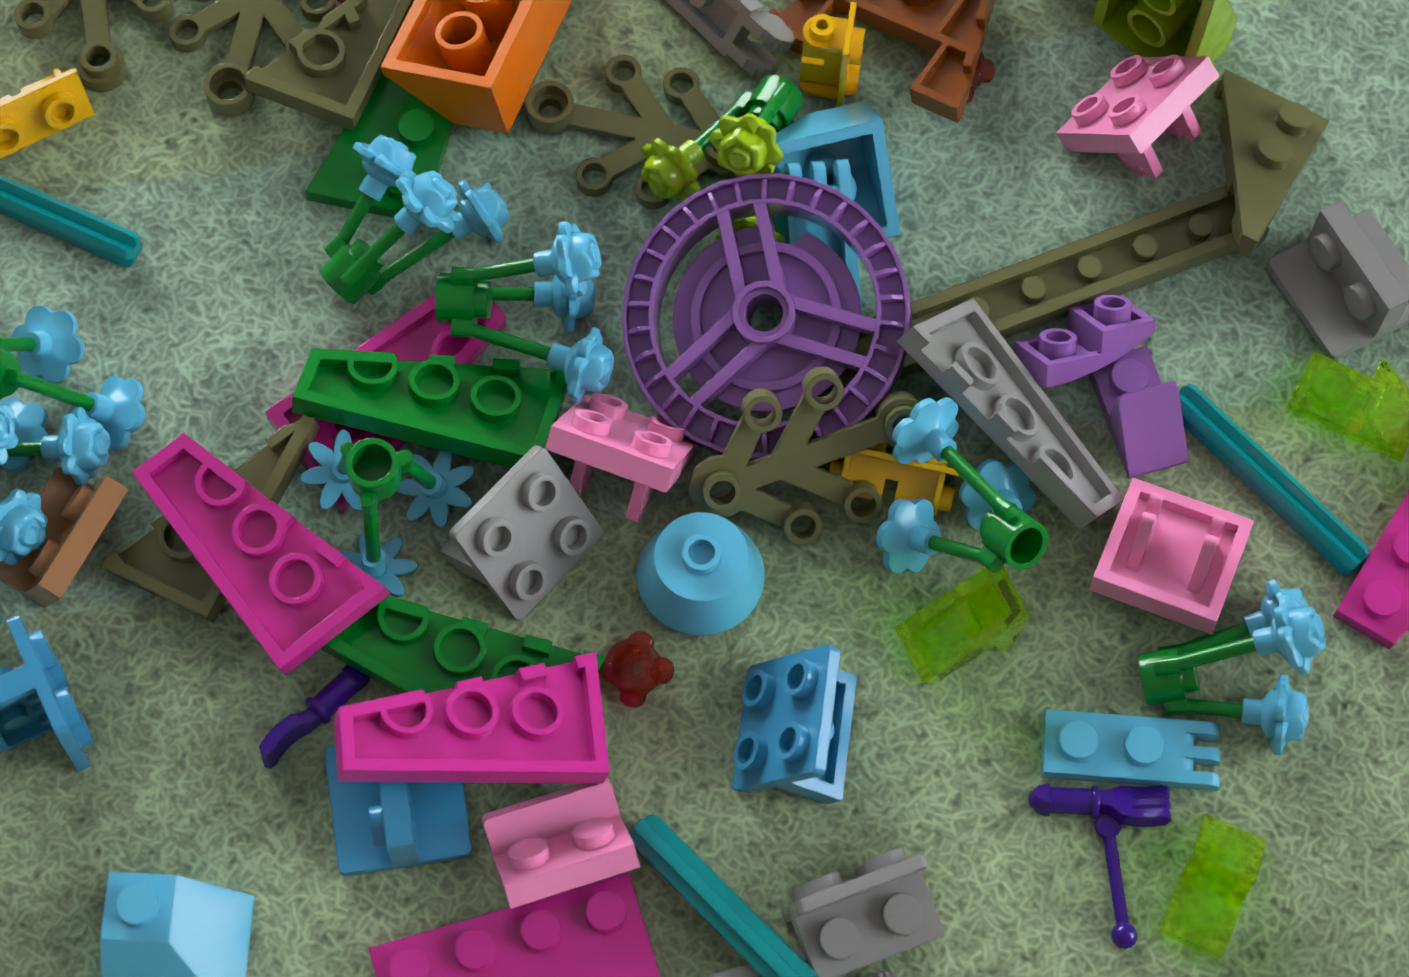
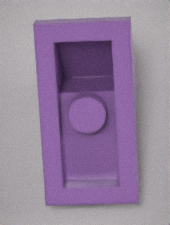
(1141, 413)

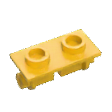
(831, 56)
(42, 110)
(914, 479)

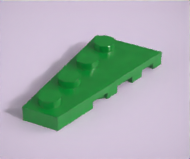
(391, 114)
(438, 404)
(428, 651)

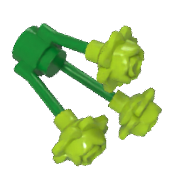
(742, 140)

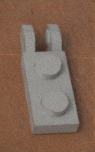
(728, 25)

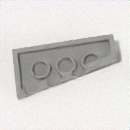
(1002, 397)

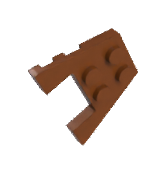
(945, 27)

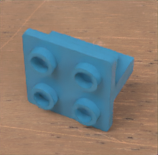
(38, 700)
(796, 725)
(395, 822)

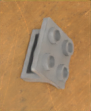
(1345, 281)
(523, 533)
(865, 917)

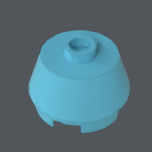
(700, 574)

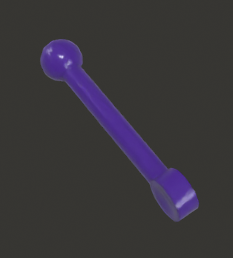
(1123, 934)

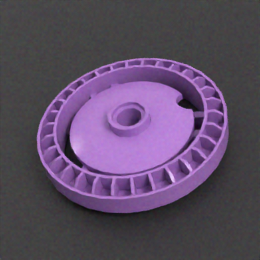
(751, 270)

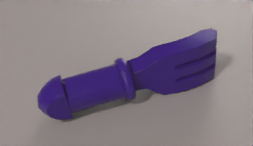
(318, 711)
(1125, 804)

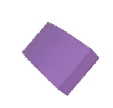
(1093, 339)

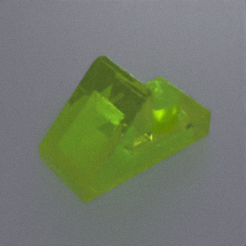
(1354, 404)
(963, 623)
(1213, 886)

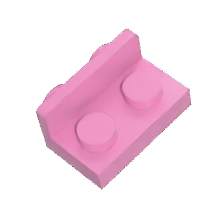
(559, 842)

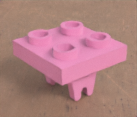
(1137, 107)
(611, 438)
(1171, 555)

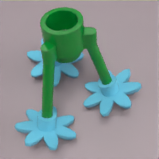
(373, 473)

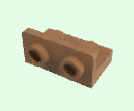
(74, 525)

